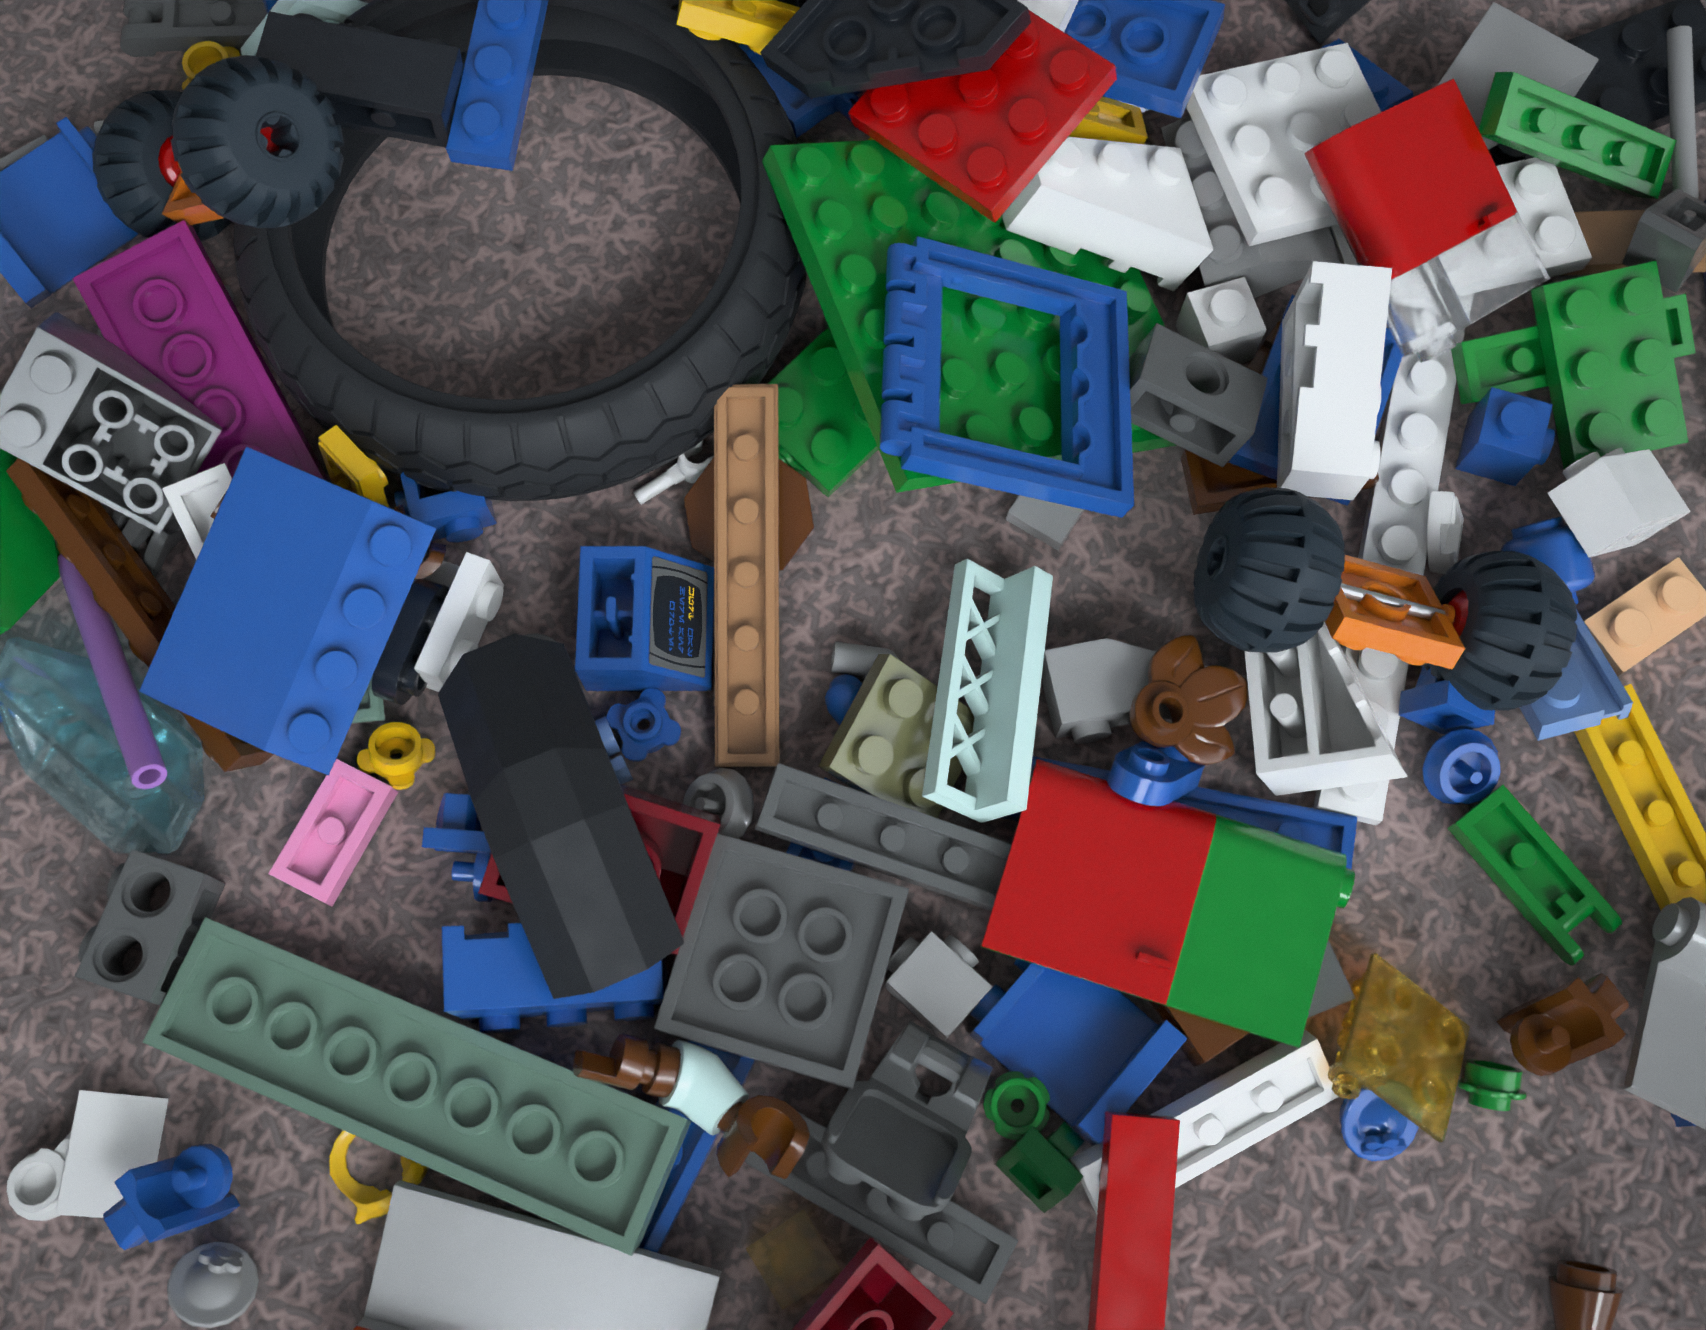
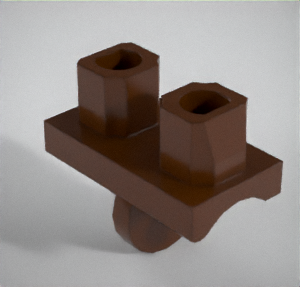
(1565, 1024)

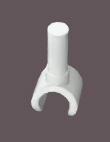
(675, 474)

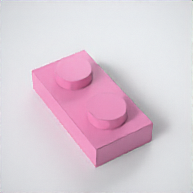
(333, 832)

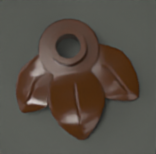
(1197, 699)

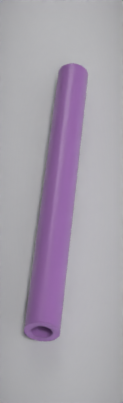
(114, 681)

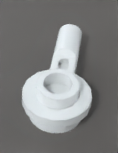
(36, 1183)

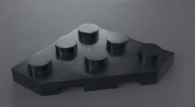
(884, 43)

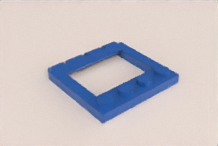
(1093, 378)

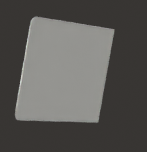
(105, 1142)

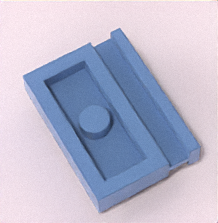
(1582, 694)

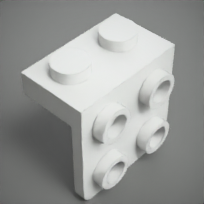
(469, 605)

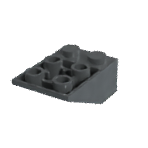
(101, 422)

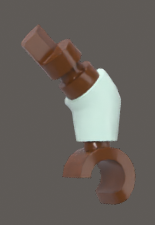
(706, 1093)

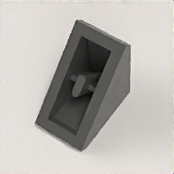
(1671, 235)

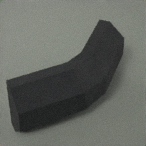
(556, 816)

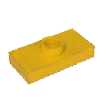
(351, 467)

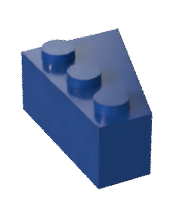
(500, 981)

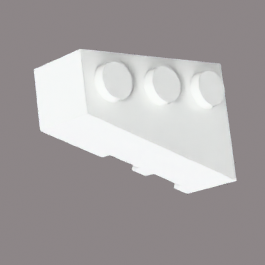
(1117, 203)
(1314, 720)

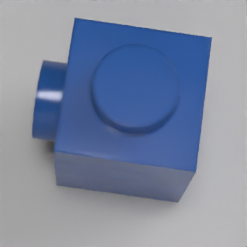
(1506, 437)

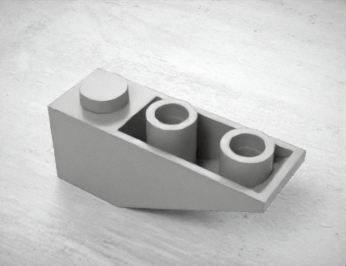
(1093, 687)

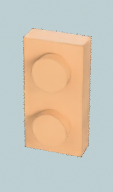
(1648, 615)

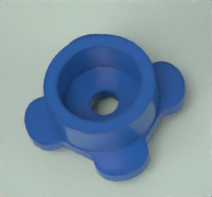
(639, 742)

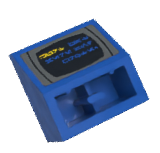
(644, 620)

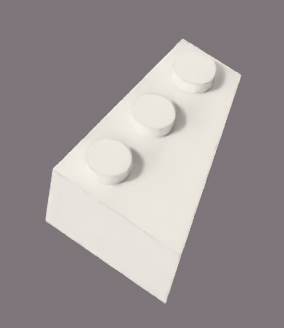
(1332, 380)

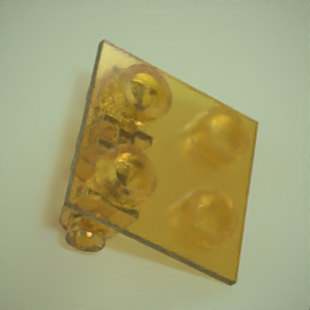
(1400, 1048)

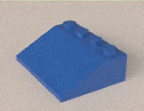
(287, 611)

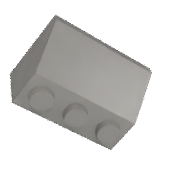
(1263, 265)

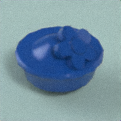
(1461, 767)
(1374, 1127)

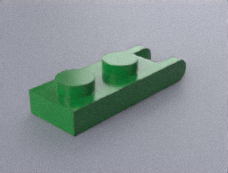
(1532, 871)

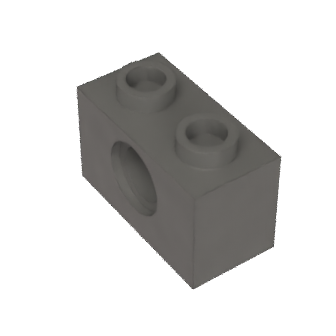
(1193, 395)

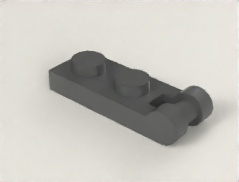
(187, 24)

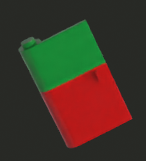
(1168, 903)

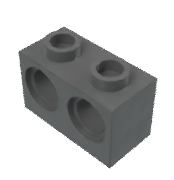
(162, 933)

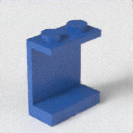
(55, 216)
(1078, 1040)

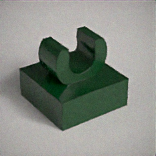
(1042, 1165)

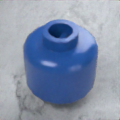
(1557, 548)

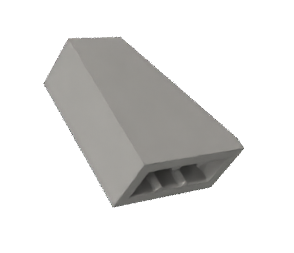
(1515, 45)

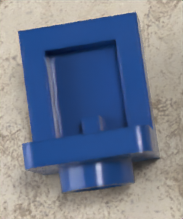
(454, 514)

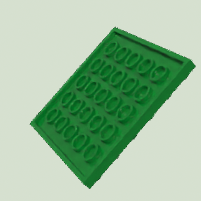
(996, 357)

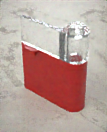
(1431, 205)

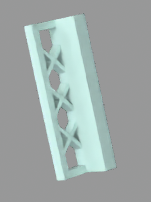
(1001, 697)

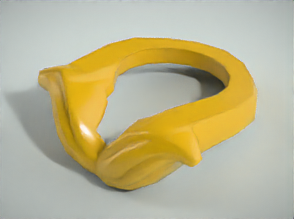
(368, 1199)

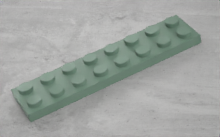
(420, 1085)

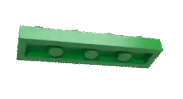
(1575, 135)
(1516, 361)

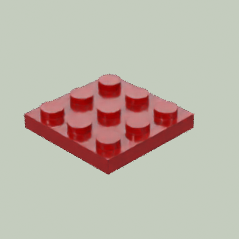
(992, 127)

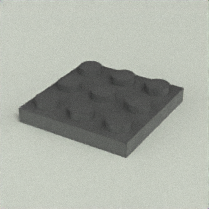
(783, 961)

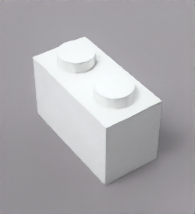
(1617, 500)

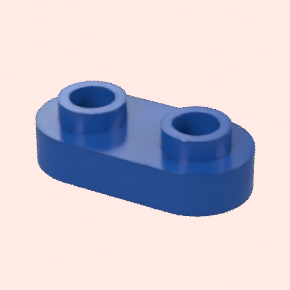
(1153, 774)

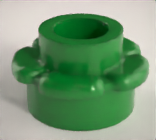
(1492, 1084)
(1015, 1086)

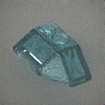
(71, 751)

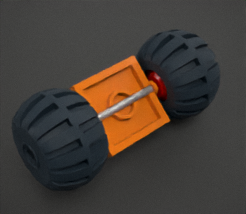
(234, 146)
(1280, 570)

